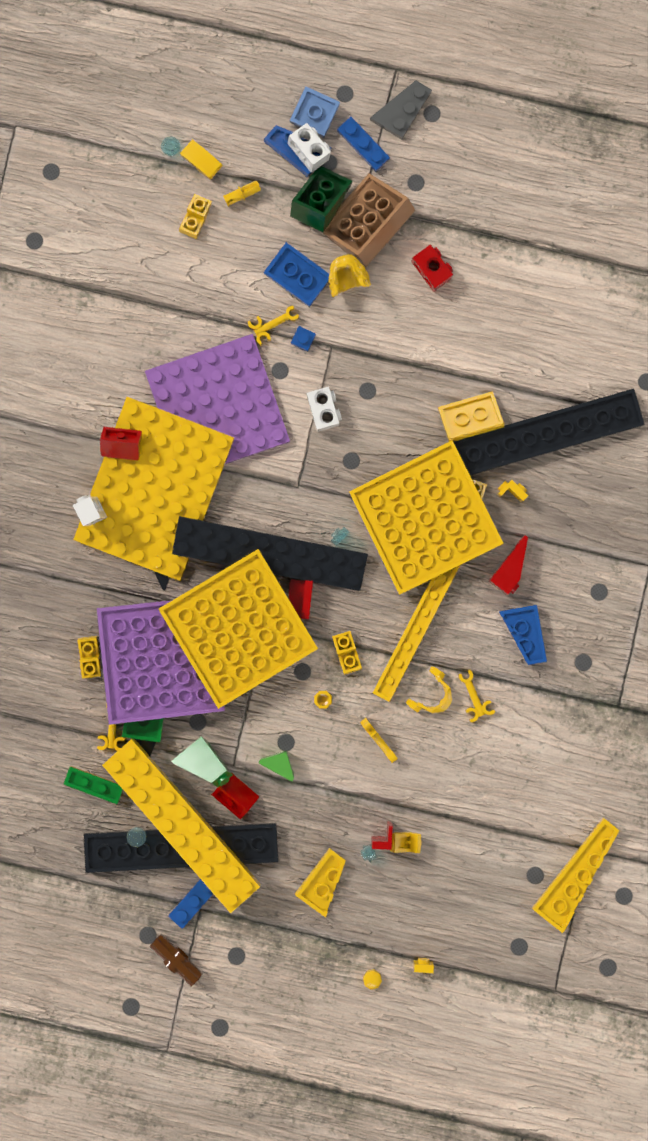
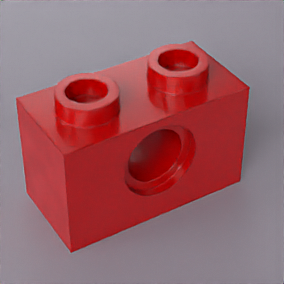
(437, 278)

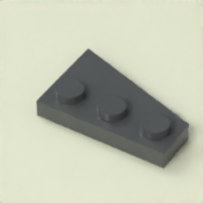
(402, 110)

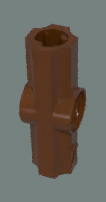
(176, 960)

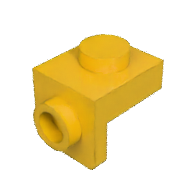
(516, 490)
(406, 842)

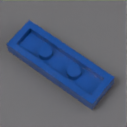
(363, 144)
(190, 904)

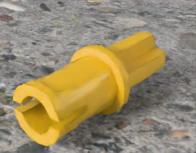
(242, 193)

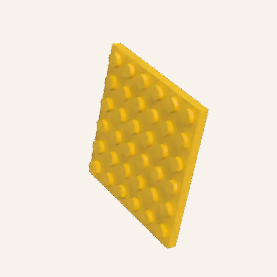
(426, 517)
(238, 628)

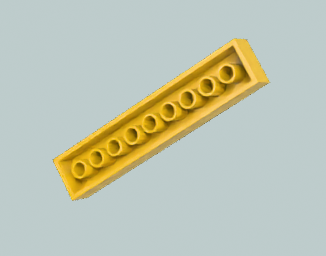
(182, 825)

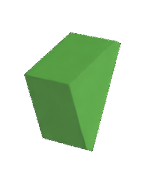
(279, 764)

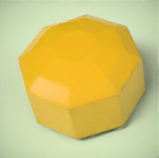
(323, 699)
(372, 979)

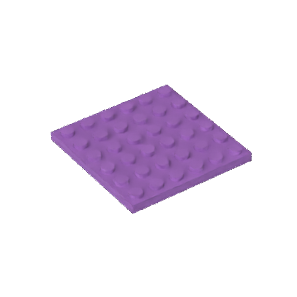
(225, 392)
(146, 667)

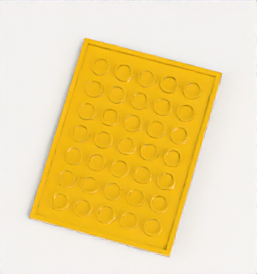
(146, 496)

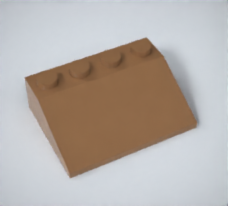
(369, 219)

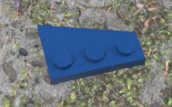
(278, 141)
(527, 632)

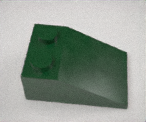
(320, 198)

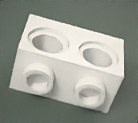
(305, 149)
(319, 410)
(89, 510)

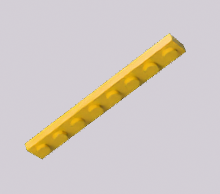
(413, 635)

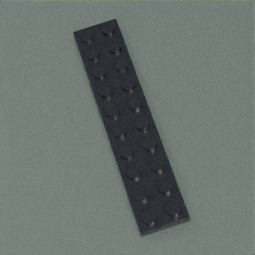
(551, 432)
(283, 554)
(113, 853)

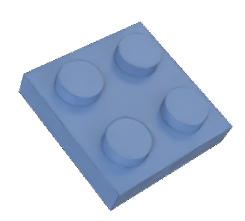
(315, 110)

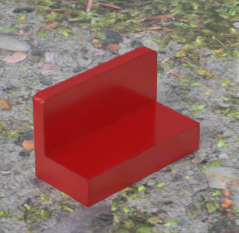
(120, 443)
(300, 597)
(236, 796)
(383, 842)

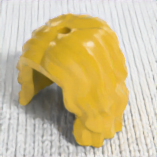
(347, 273)

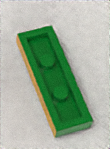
(93, 785)

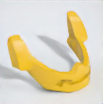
(444, 703)

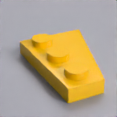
(321, 882)

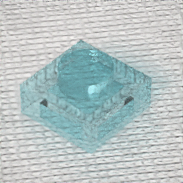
(338, 535)

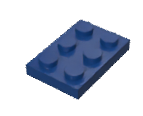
(297, 274)

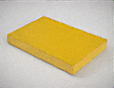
(471, 417)

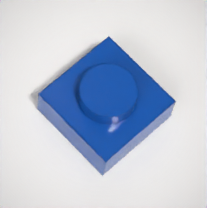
(303, 338)

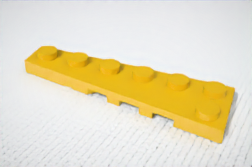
(569, 886)

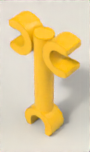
(261, 330)
(480, 709)
(378, 739)
(110, 741)

